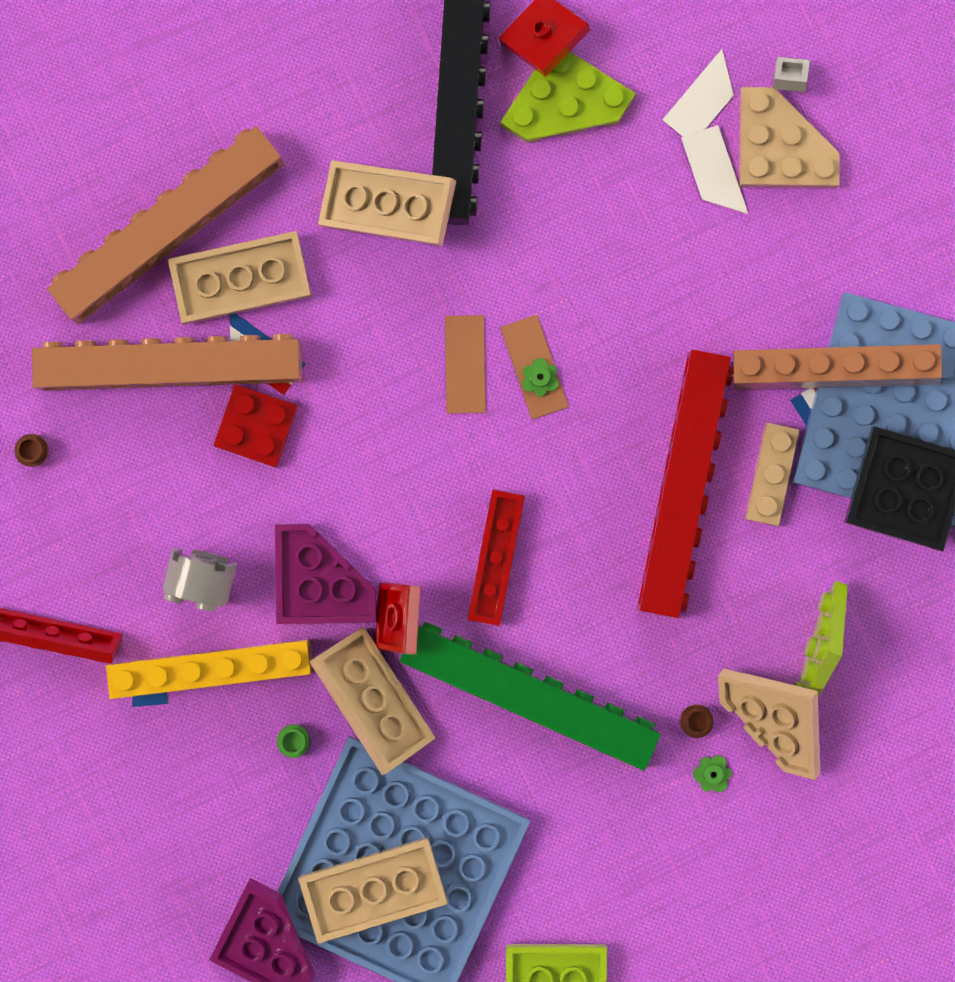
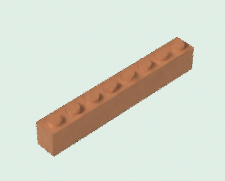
(165, 225)
(167, 364)

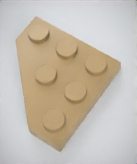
(781, 146)
(778, 717)

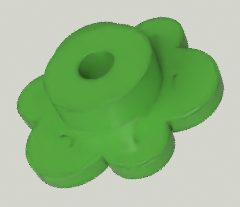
(532, 383)
(703, 773)

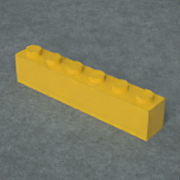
(209, 669)

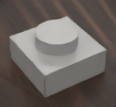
(791, 74)

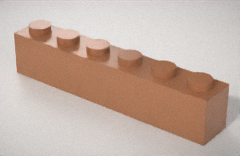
(838, 367)

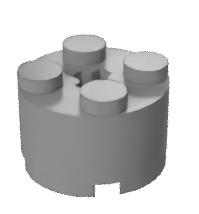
(199, 579)

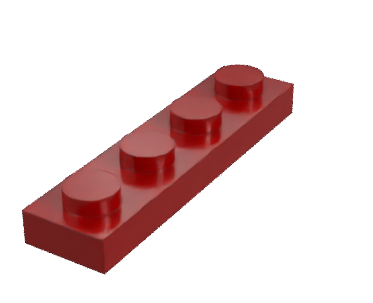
(496, 557)
(59, 636)

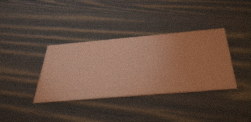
(525, 344)
(465, 364)

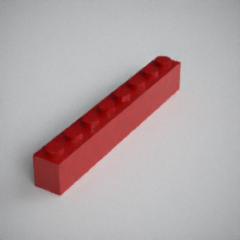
(684, 484)

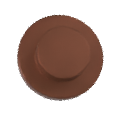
(31, 450)
(696, 721)

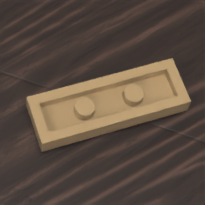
(772, 474)

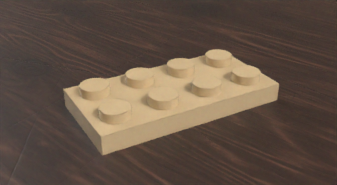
(387, 203)
(239, 277)
(372, 700)
(373, 890)

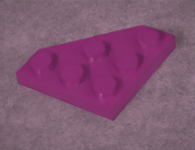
(317, 581)
(262, 940)

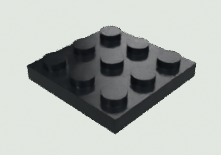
(904, 489)

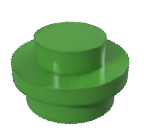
(293, 741)

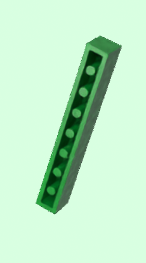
(532, 697)

